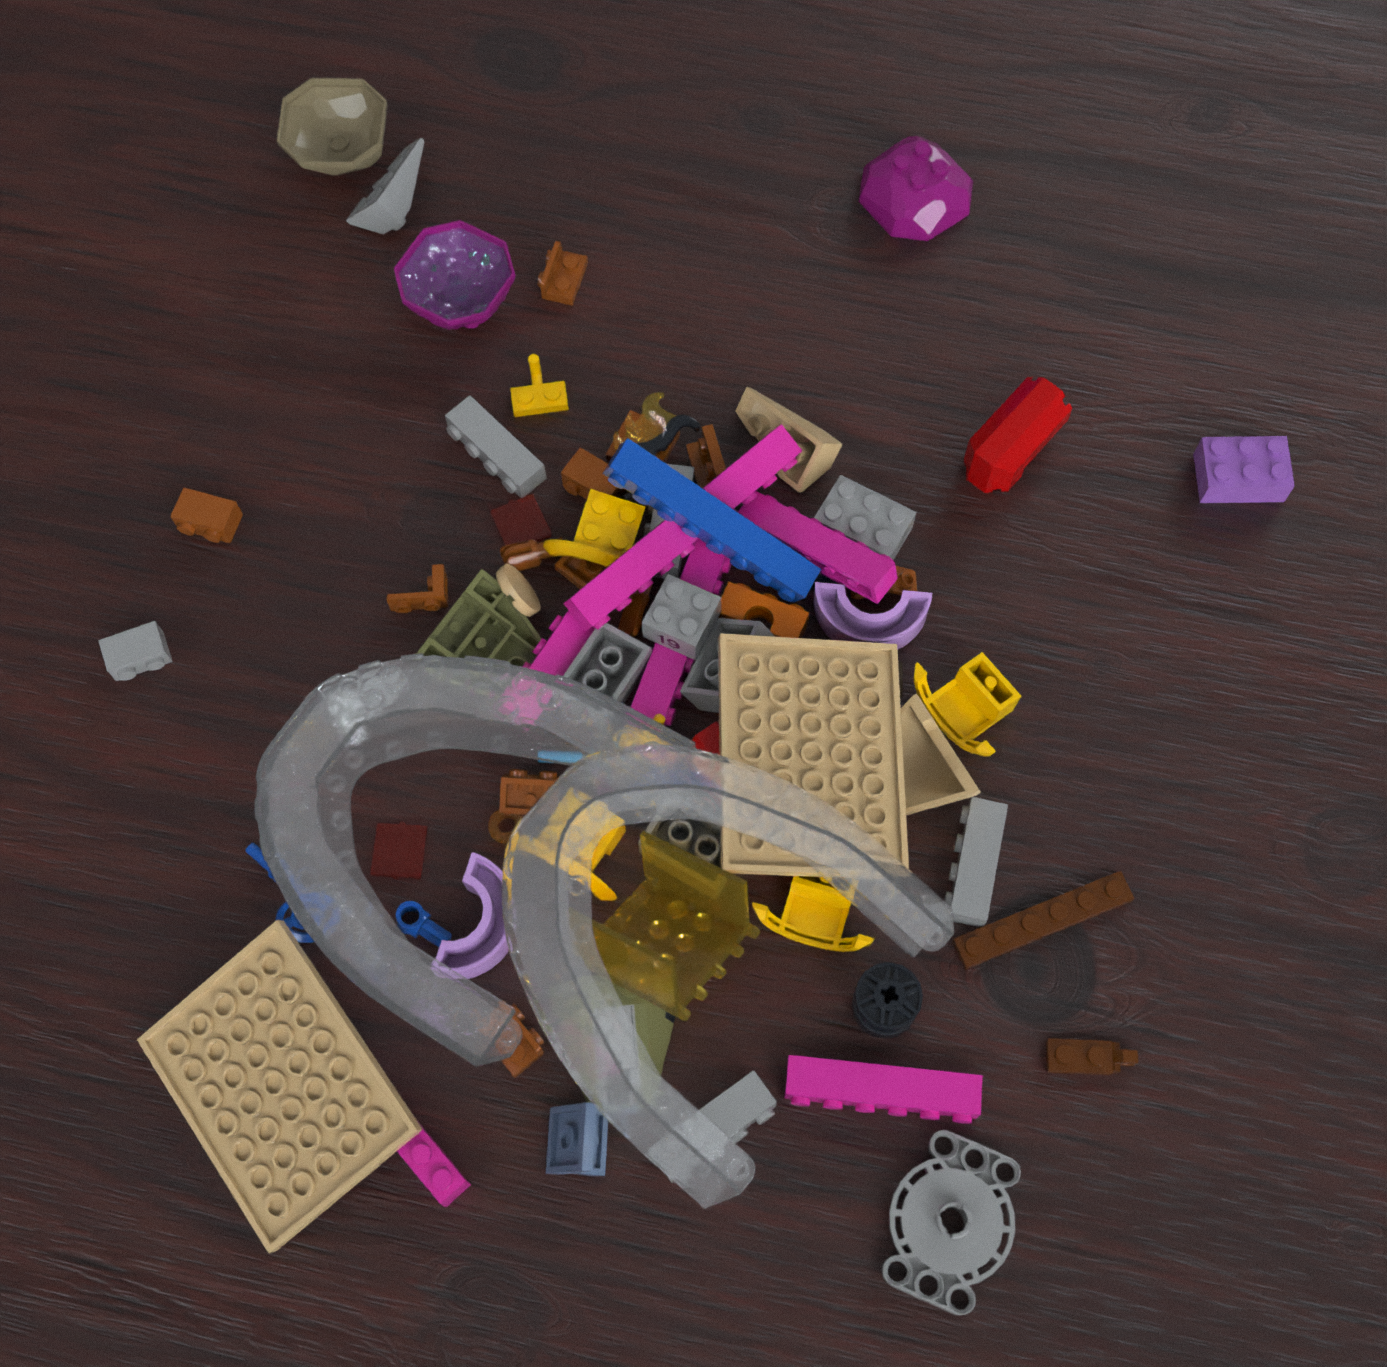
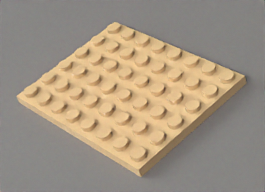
(821, 721)
(278, 1086)

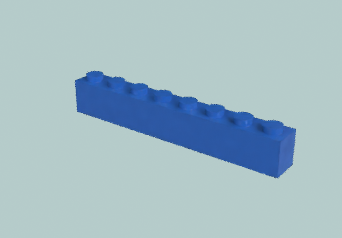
(711, 521)

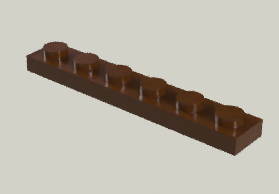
(1042, 920)

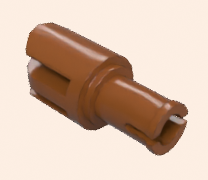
(524, 554)

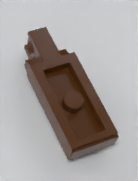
(1087, 1056)

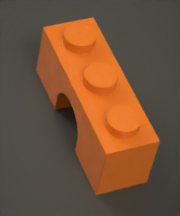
(744, 604)

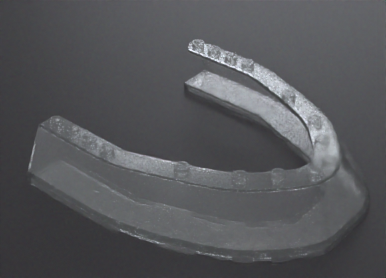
(381, 717)
(557, 955)

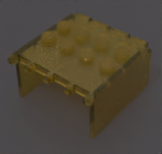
(675, 928)

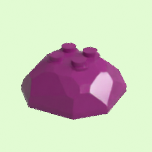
(915, 190)

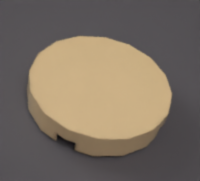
(517, 586)

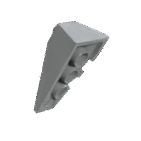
(391, 195)

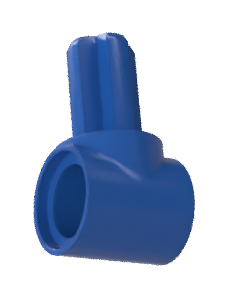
(423, 927)

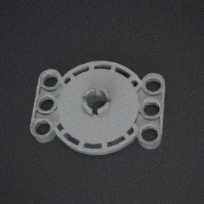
(945, 1254)

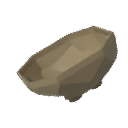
(333, 125)

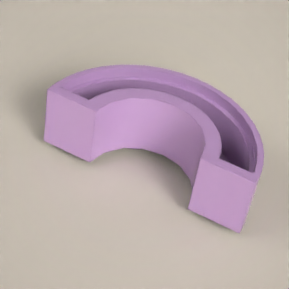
(847, 623)
(488, 942)

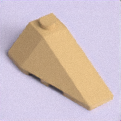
(818, 447)

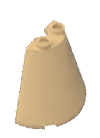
(931, 766)

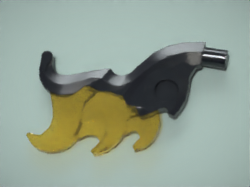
(653, 429)

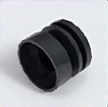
(878, 1017)

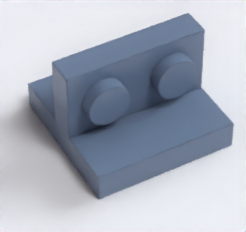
(577, 1140)

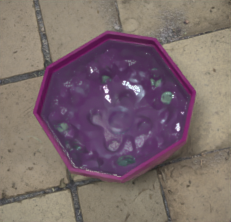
(455, 275)

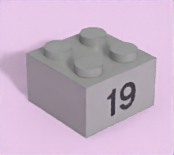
(681, 617)

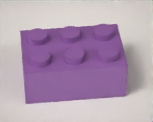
(1243, 469)

